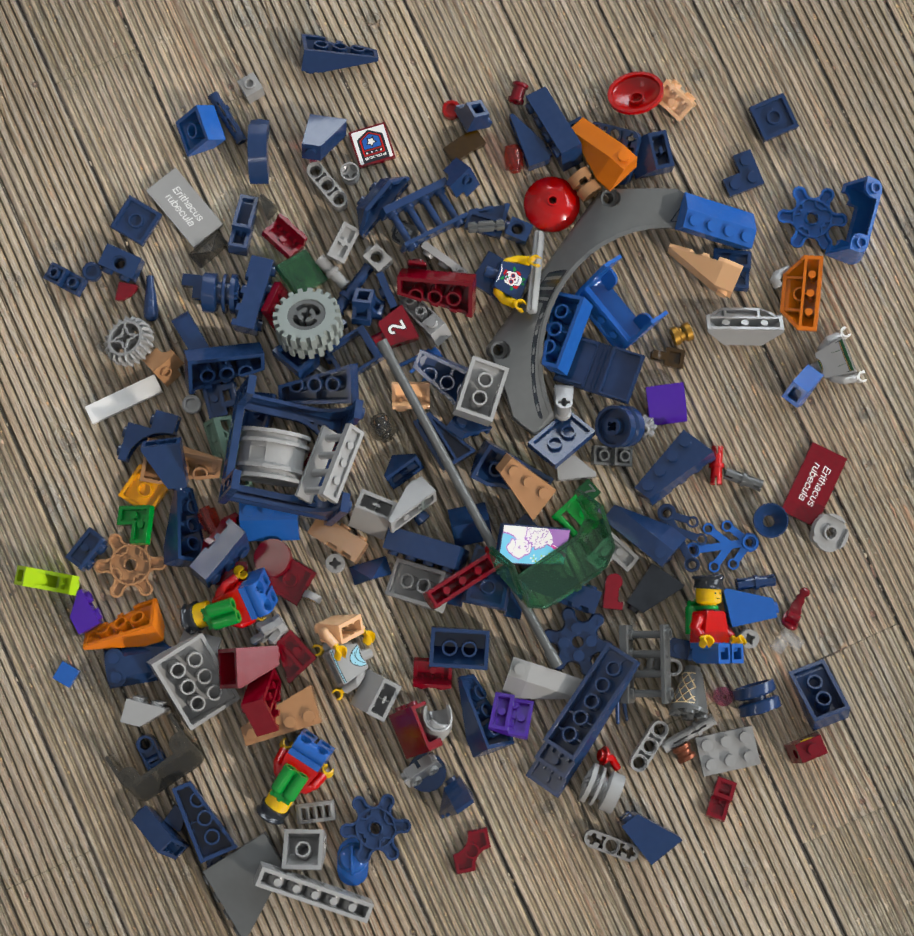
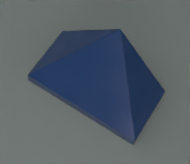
(402, 468)
(370, 570)

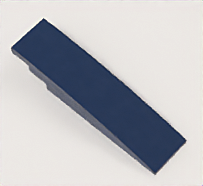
(582, 719)

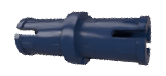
(755, 582)

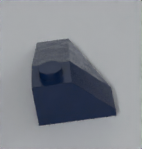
(325, 56)
(441, 373)
(650, 536)
(455, 797)

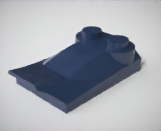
(130, 665)

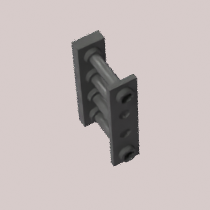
(626, 638)

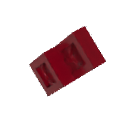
(720, 799)

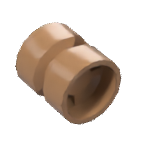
(588, 189)

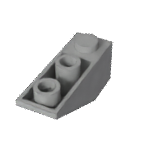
(427, 320)

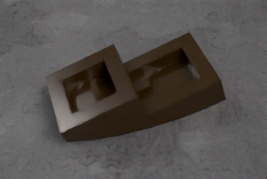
(464, 145)

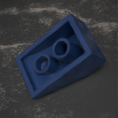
(819, 695)

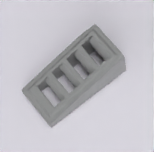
(331, 807)

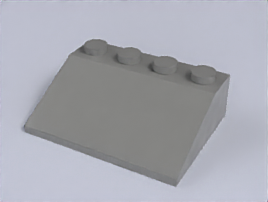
(192, 680)

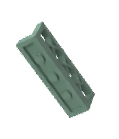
(218, 439)

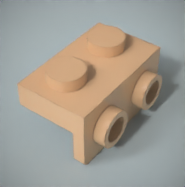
(399, 400)

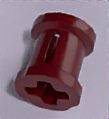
(518, 93)

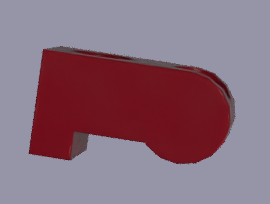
(611, 592)

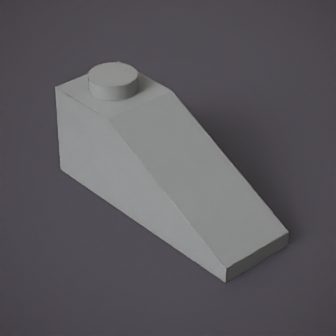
(414, 500)

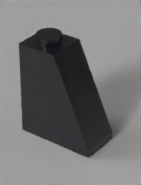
(652, 589)

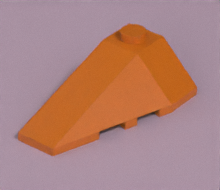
(604, 154)
(135, 629)

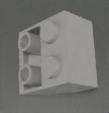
(372, 514)
(376, 695)
(141, 712)

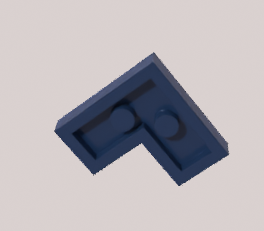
(747, 177)

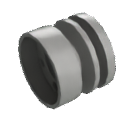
(602, 788)

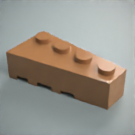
(295, 714)

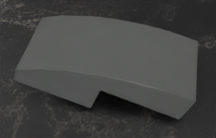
(611, 456)

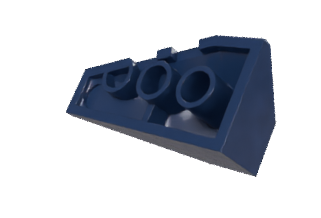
(487, 459)
(184, 531)
(476, 719)

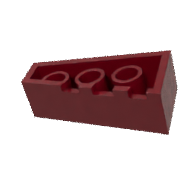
(439, 288)

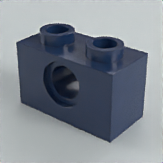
(112, 256)

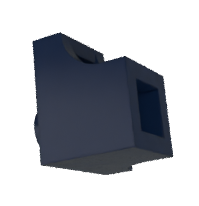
(473, 115)
(460, 178)
(366, 307)

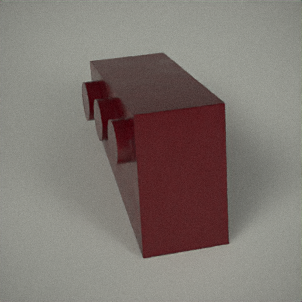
(261, 703)

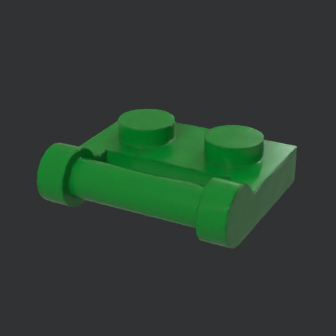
(573, 508)

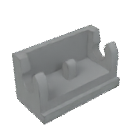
(342, 243)

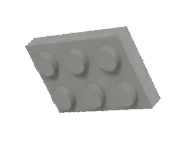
(727, 750)

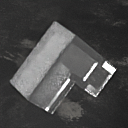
(784, 639)

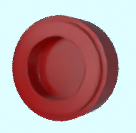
(448, 110)

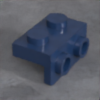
(87, 549)

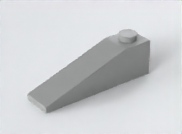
(535, 681)

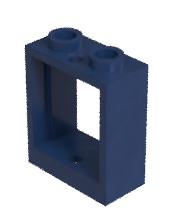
(362, 332)

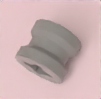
(337, 563)
(753, 635)

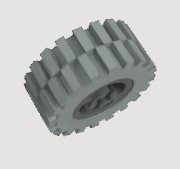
(322, 328)

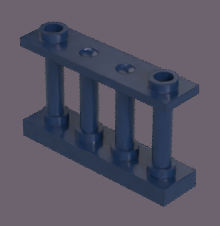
(407, 205)

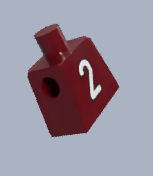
(396, 328)

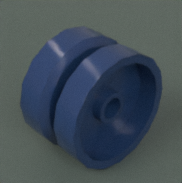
(619, 426)
(757, 700)

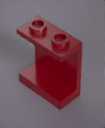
(410, 730)

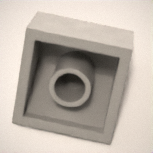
(304, 849)

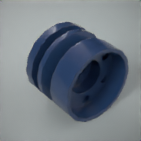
(220, 293)

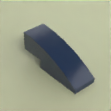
(243, 225)

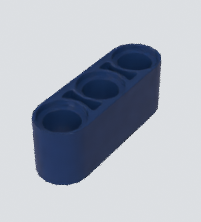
(189, 331)

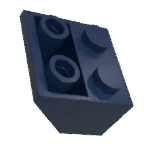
(653, 155)

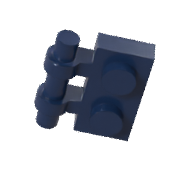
(216, 401)

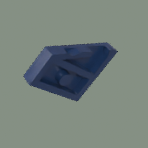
(486, 214)
(464, 428)

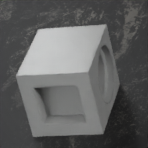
(251, 88)
(383, 264)

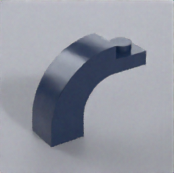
(258, 151)

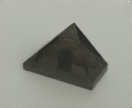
(208, 249)

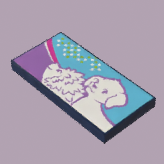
(529, 542)

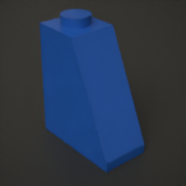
(747, 608)

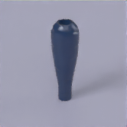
(150, 300)

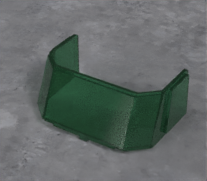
(567, 566)

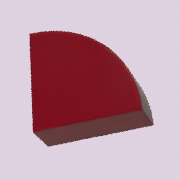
(125, 291)

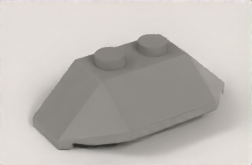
(744, 326)

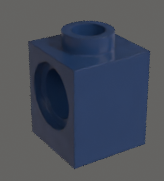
(521, 238)

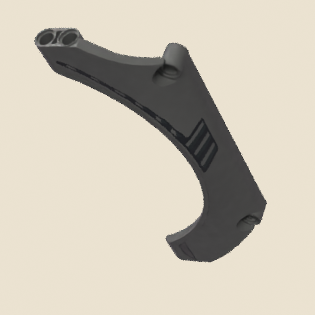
(523, 334)

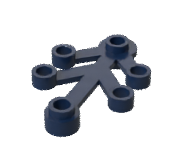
(688, 534)

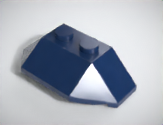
(381, 194)

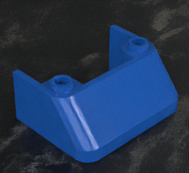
(609, 310)

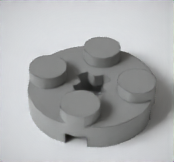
(838, 528)

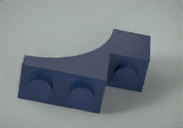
(134, 434)

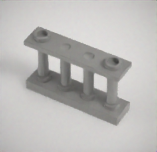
(338, 469)

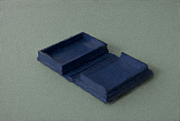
(603, 370)

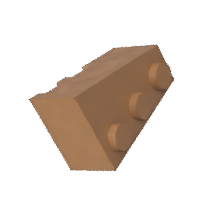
(526, 485)
(340, 539)

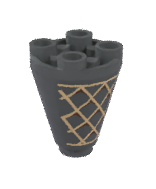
(690, 696)

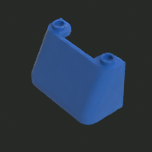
(864, 197)

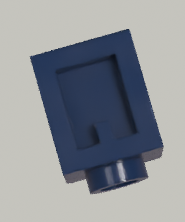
(680, 649)

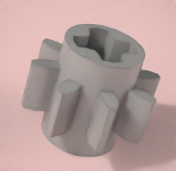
(649, 427)

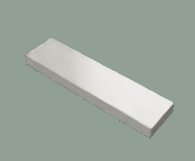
(123, 399)

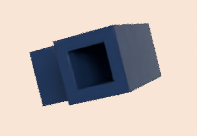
(195, 282)

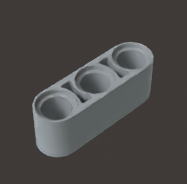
(325, 178)
(639, 750)

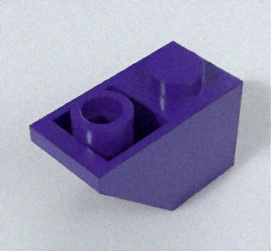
(84, 614)

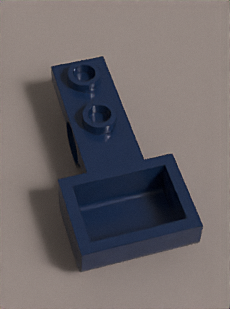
(299, 366)

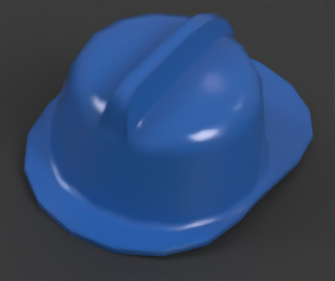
(348, 867)

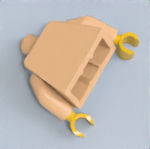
(341, 629)

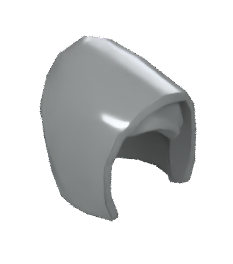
(436, 723)

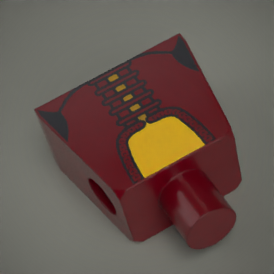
(807, 748)

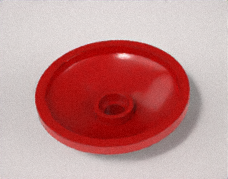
(635, 93)
(550, 216)

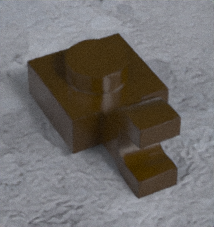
(671, 357)

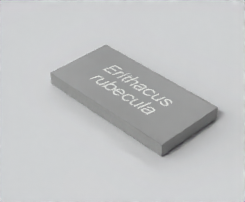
(184, 207)

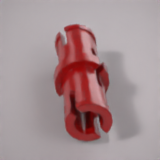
(716, 466)

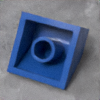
(200, 129)

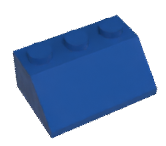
(267, 524)

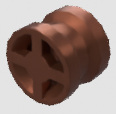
(684, 752)

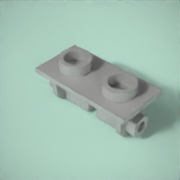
(429, 766)

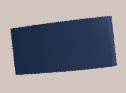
(65, 279)

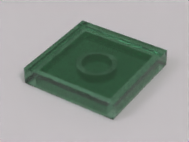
(301, 272)

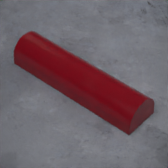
(459, 581)

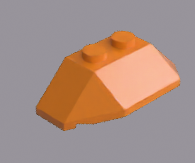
(803, 293)

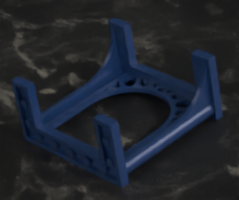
(332, 418)

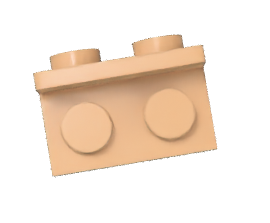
(676, 100)

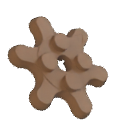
(117, 566)

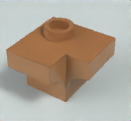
(164, 365)

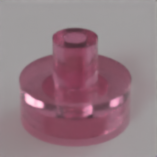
(718, 696)

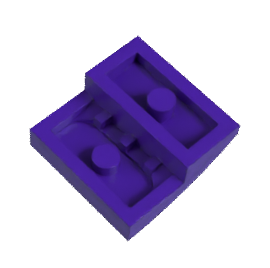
(666, 403)
(511, 715)

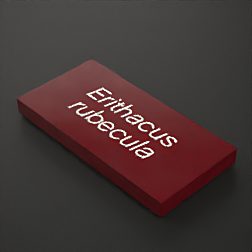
(813, 484)

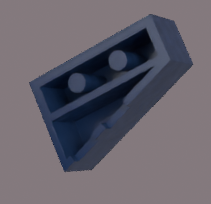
(456, 447)

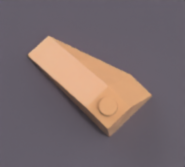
(717, 275)

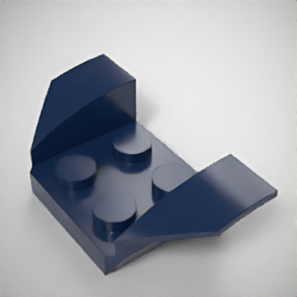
(490, 593)

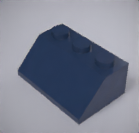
(459, 648)

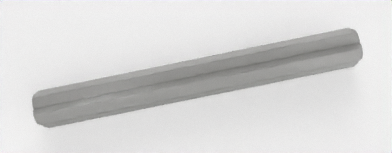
(535, 273)

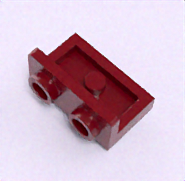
(285, 236)
(430, 677)

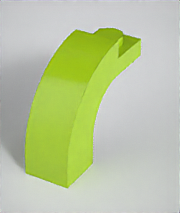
(46, 580)

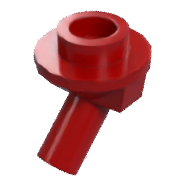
(605, 756)

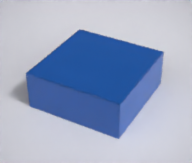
(66, 674)

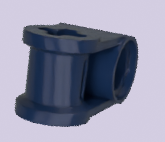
(152, 753)

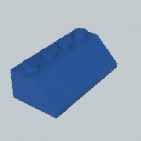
(716, 222)

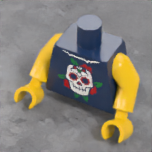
(510, 279)

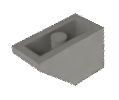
(574, 469)

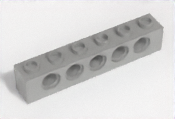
(313, 892)

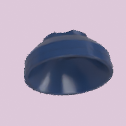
(779, 516)

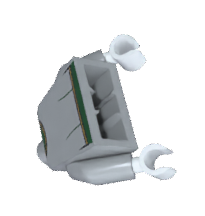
(836, 361)

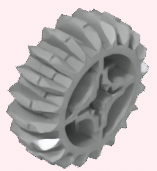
(134, 345)

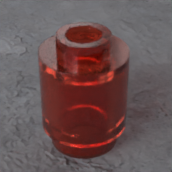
(513, 158)
(209, 519)

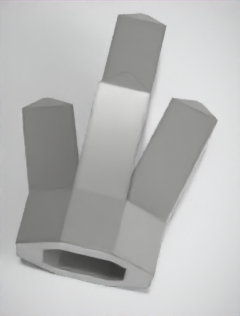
(270, 629)

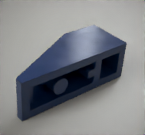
(533, 147)

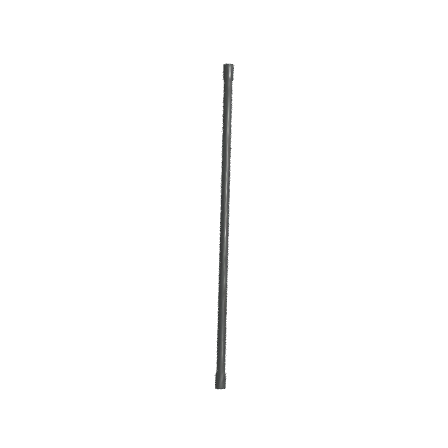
(389, 356)

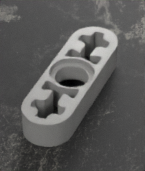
(626, 845)

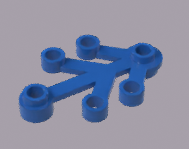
(726, 545)

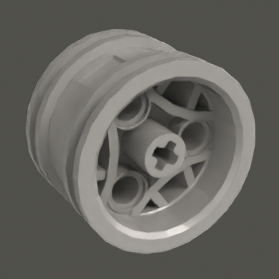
(271, 456)

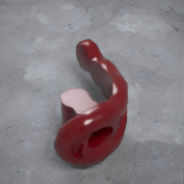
(792, 615)

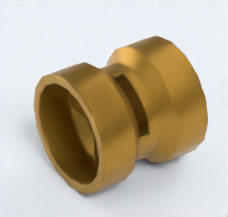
(681, 334)

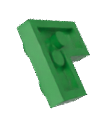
(140, 519)

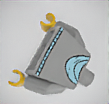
(349, 670)

